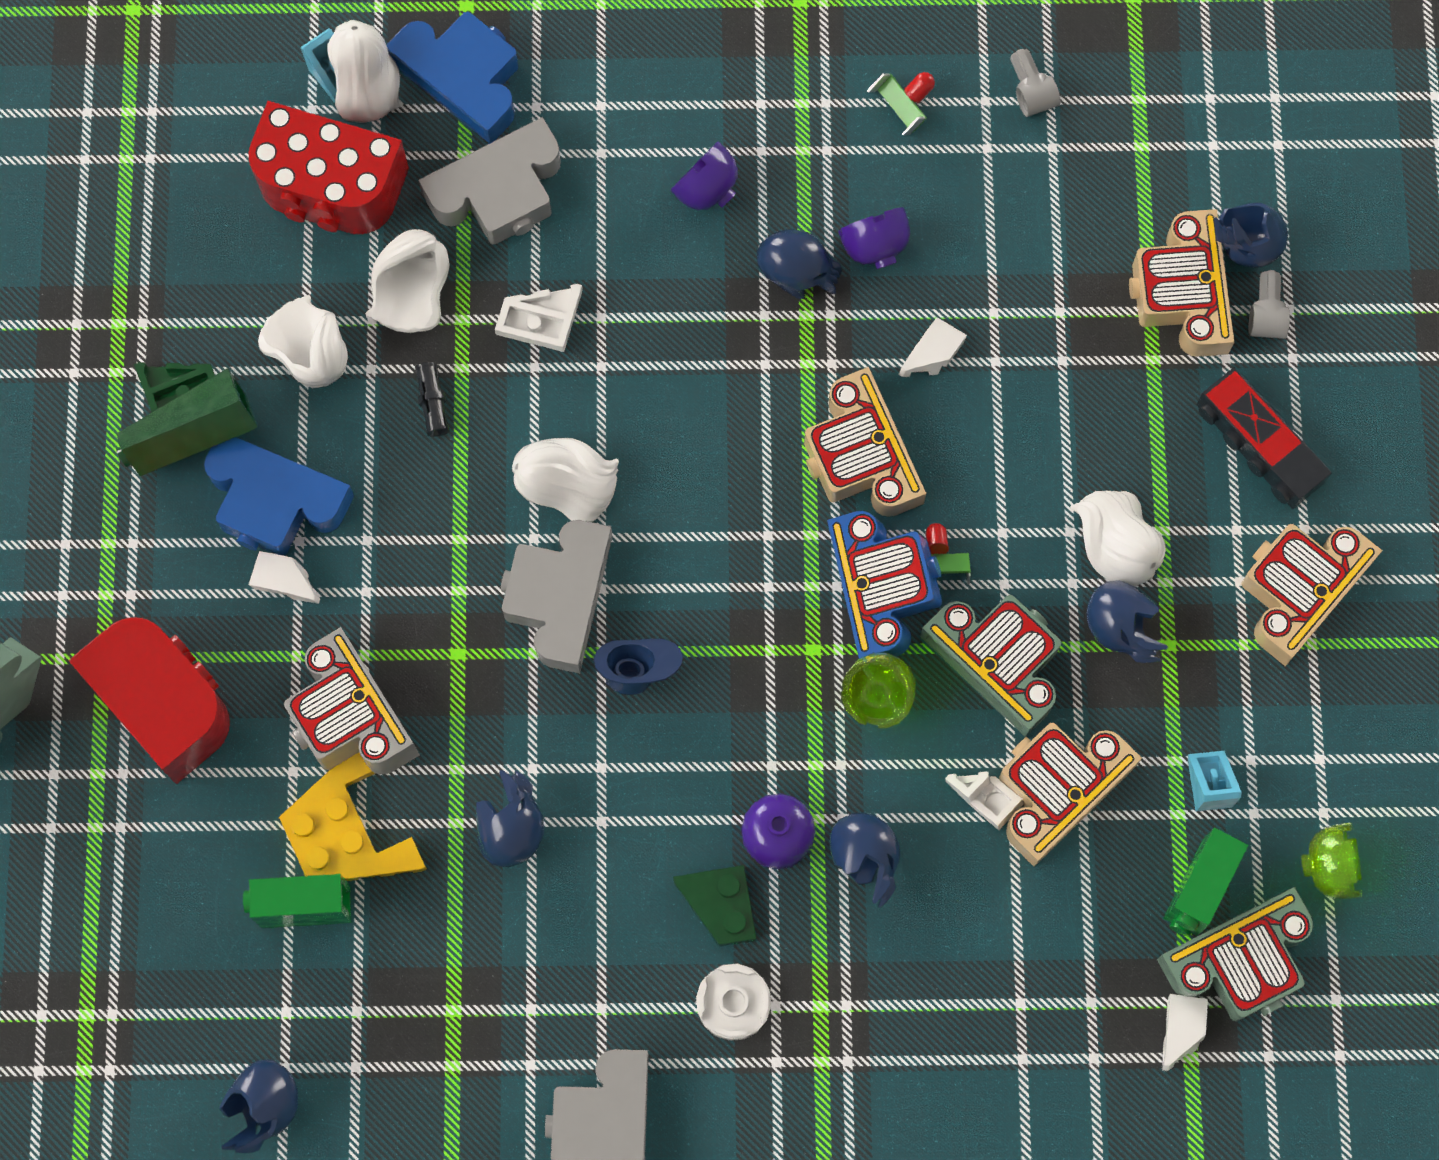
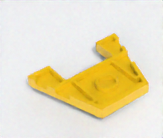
(331, 835)

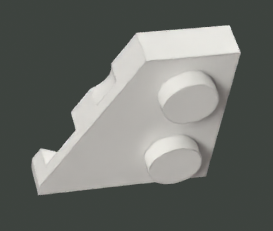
(540, 317)

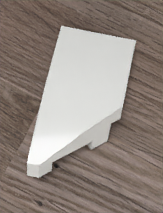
(934, 349)
(282, 576)
(987, 796)
(1184, 1028)

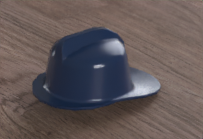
(635, 664)

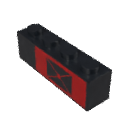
(1262, 439)

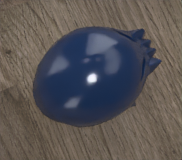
(1252, 234)
(795, 260)
(1116, 620)
(516, 830)
(861, 846)
(266, 1098)

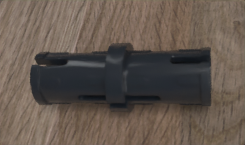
(432, 399)

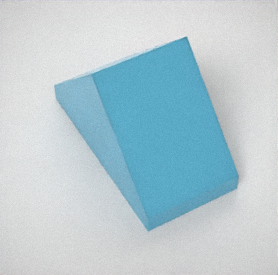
(318, 62)
(1213, 781)

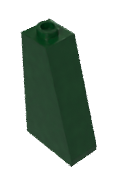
(187, 425)

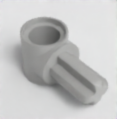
(1036, 90)
(1269, 315)

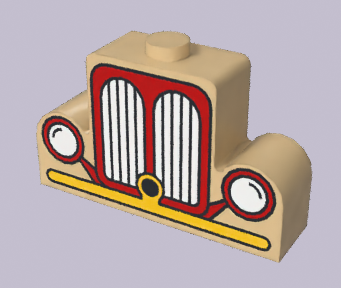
(1186, 285)
(862, 449)
(1303, 584)
(1061, 785)

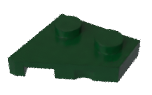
(169, 382)
(721, 903)

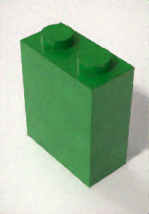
(1205, 883)
(298, 901)

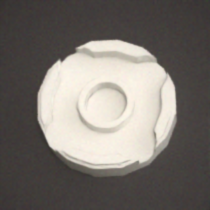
(733, 1002)

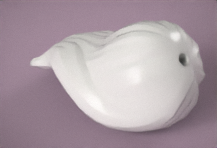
(364, 73)
(409, 282)
(305, 342)
(565, 477)
(1118, 537)

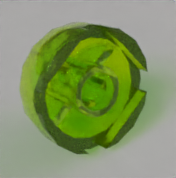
(879, 690)
(1334, 862)

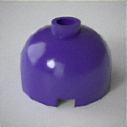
(708, 180)
(877, 238)
(778, 831)

